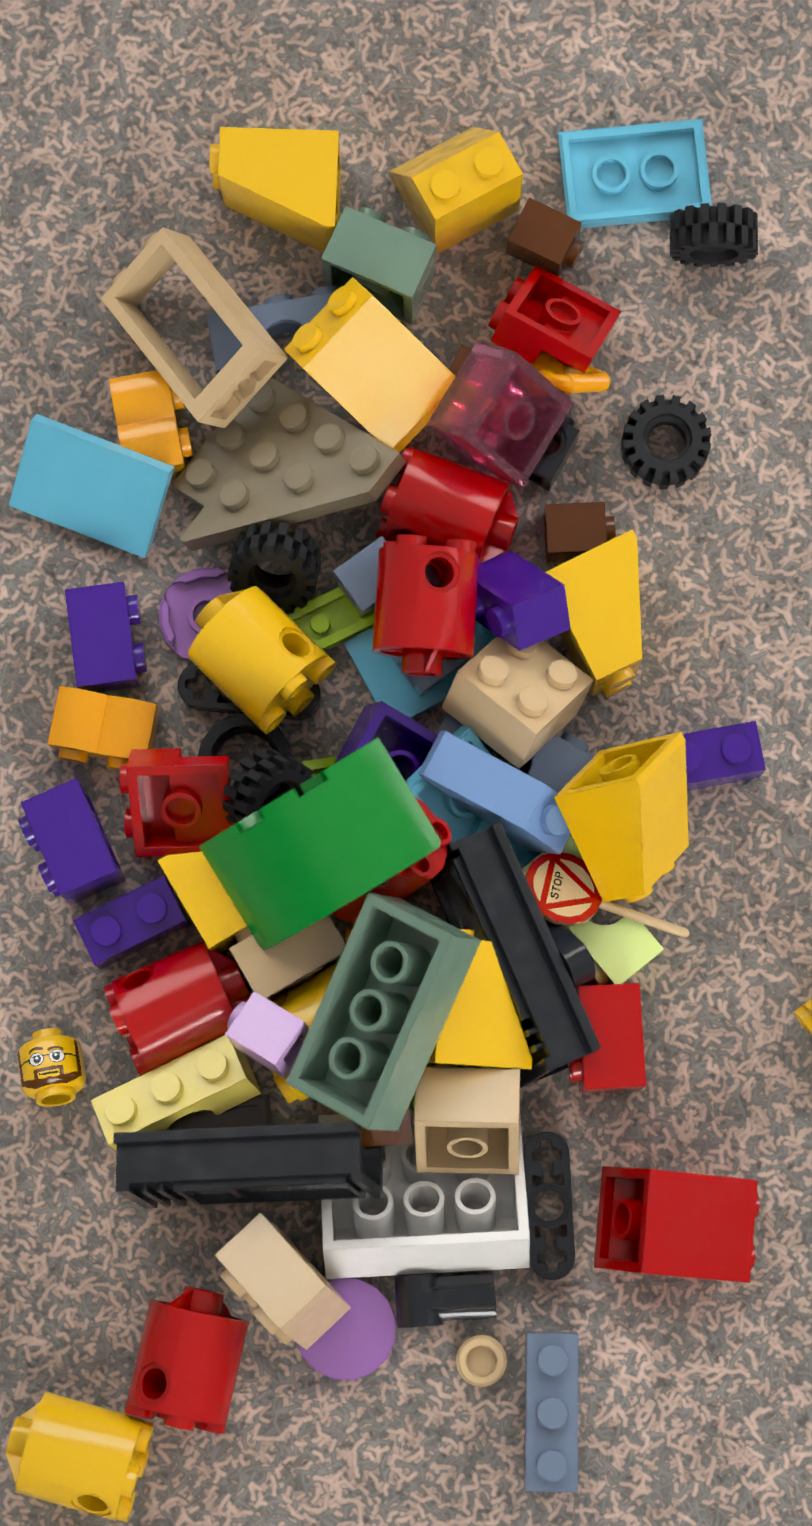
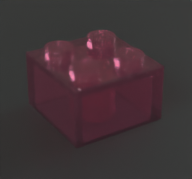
(500, 413)

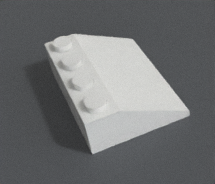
(427, 1221)

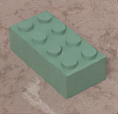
(383, 1012)

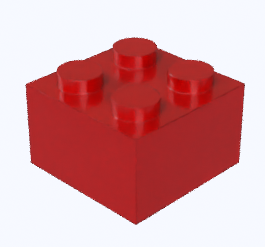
(617, 1022)

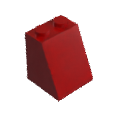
(676, 1224)

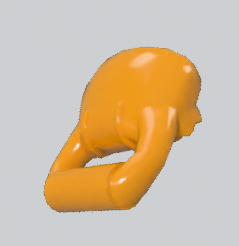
(570, 379)

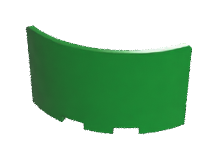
(322, 848)

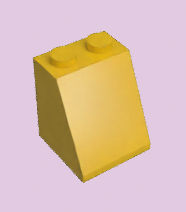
(281, 179)
(460, 186)
(371, 365)
(604, 613)
(629, 814)
(204, 899)
(483, 1020)

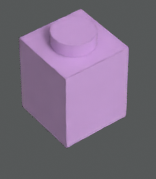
(267, 1033)

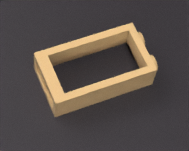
(244, 371)

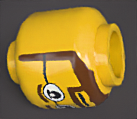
(51, 1068)

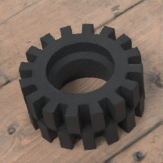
(713, 235)
(673, 414)
(279, 547)
(258, 778)

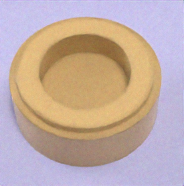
(481, 1360)

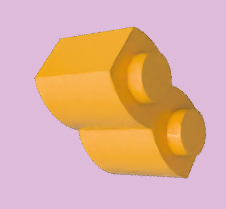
(148, 418)
(101, 726)

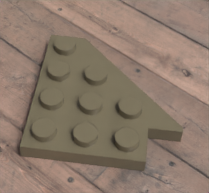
(281, 464)

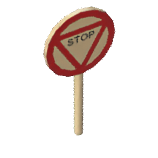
(571, 897)

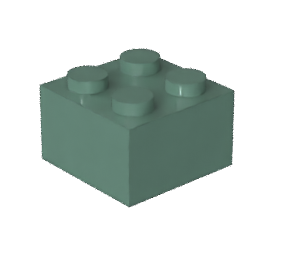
(384, 259)

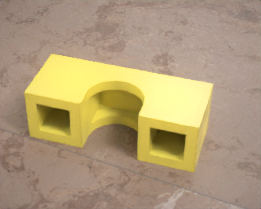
(203, 1079)

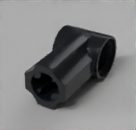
(432, 1299)

